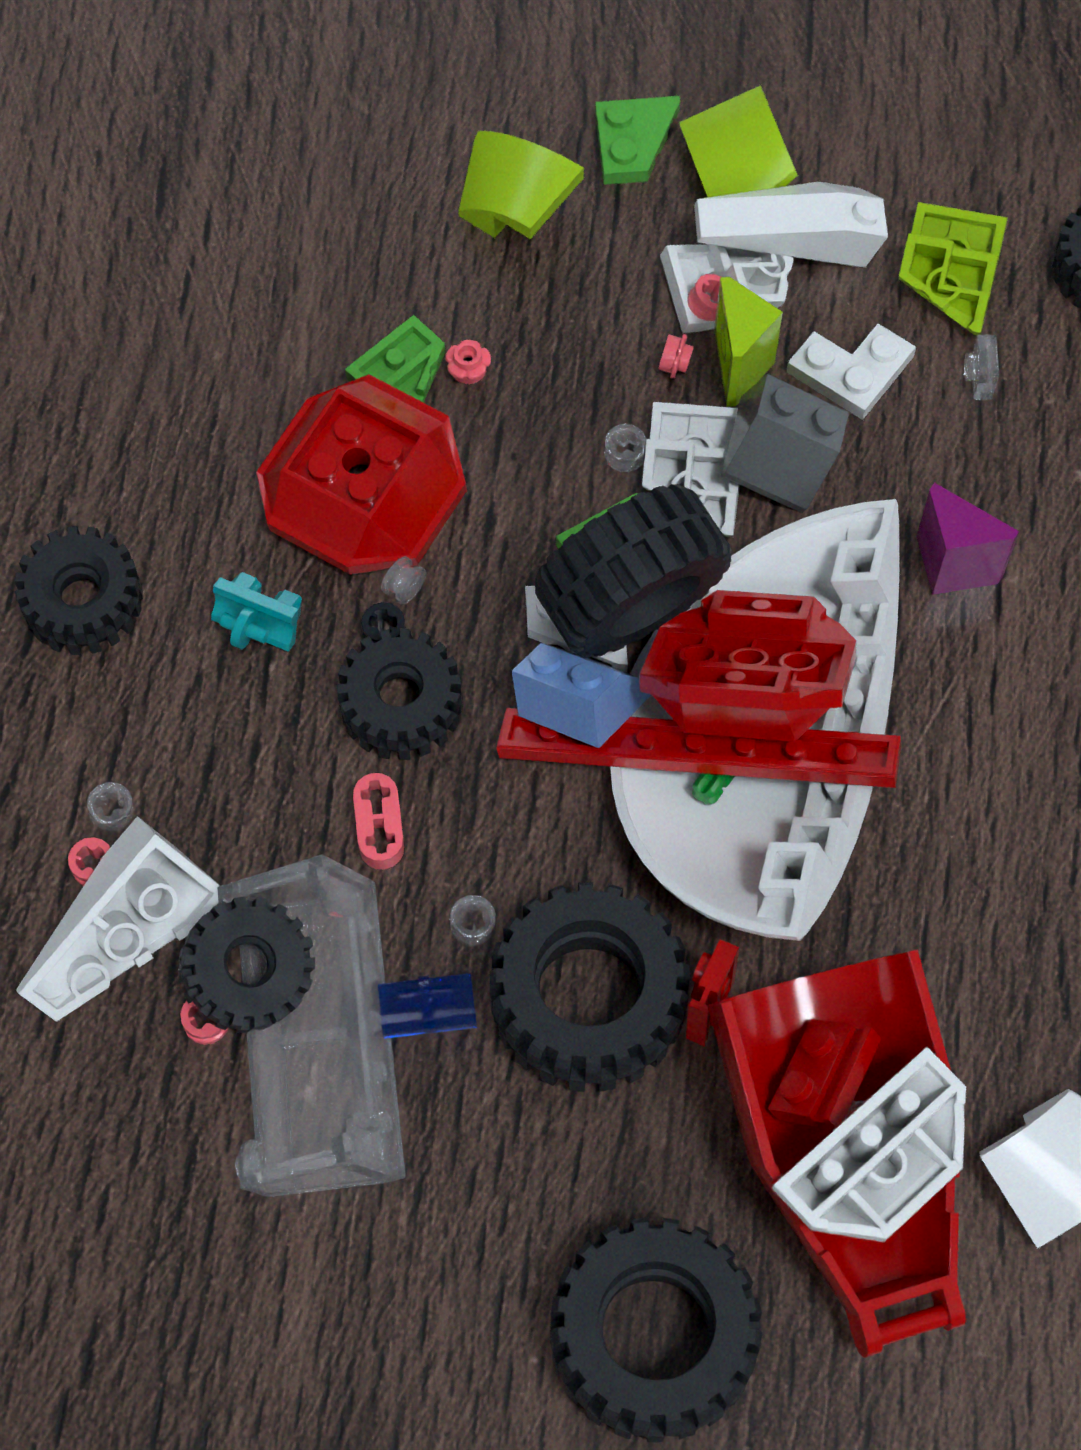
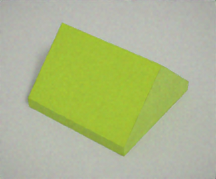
(745, 337)

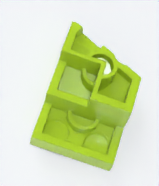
(738, 146)
(515, 184)
(954, 260)

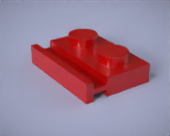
(713, 983)
(824, 1074)

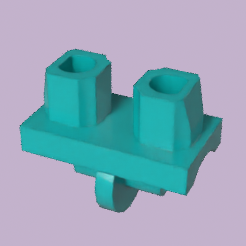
(253, 615)

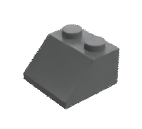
(783, 442)

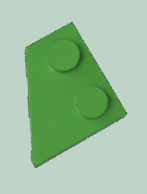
(632, 136)
(403, 359)

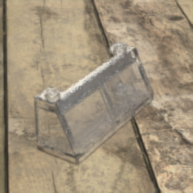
(324, 1070)

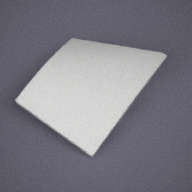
(757, 271)
(690, 450)
(1042, 1167)

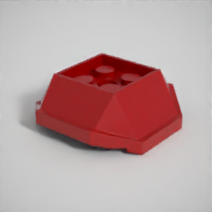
(369, 516)
(750, 665)

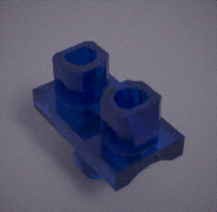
(427, 1005)

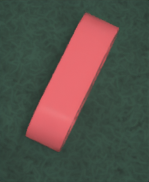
(389, 820)

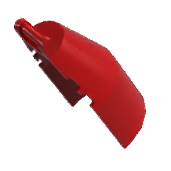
(756, 1043)

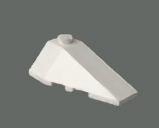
(797, 221)
(124, 913)

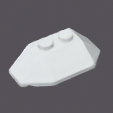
(883, 1156)

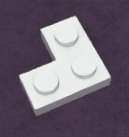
(852, 379)

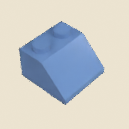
(575, 694)

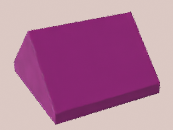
(962, 543)

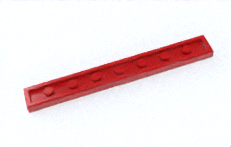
(664, 746)

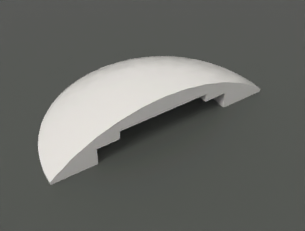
(769, 845)

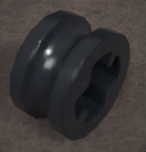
(379, 612)

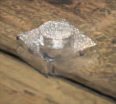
(982, 367)

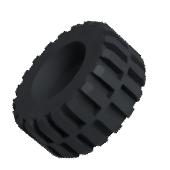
(632, 570)
(595, 923)
(667, 1256)

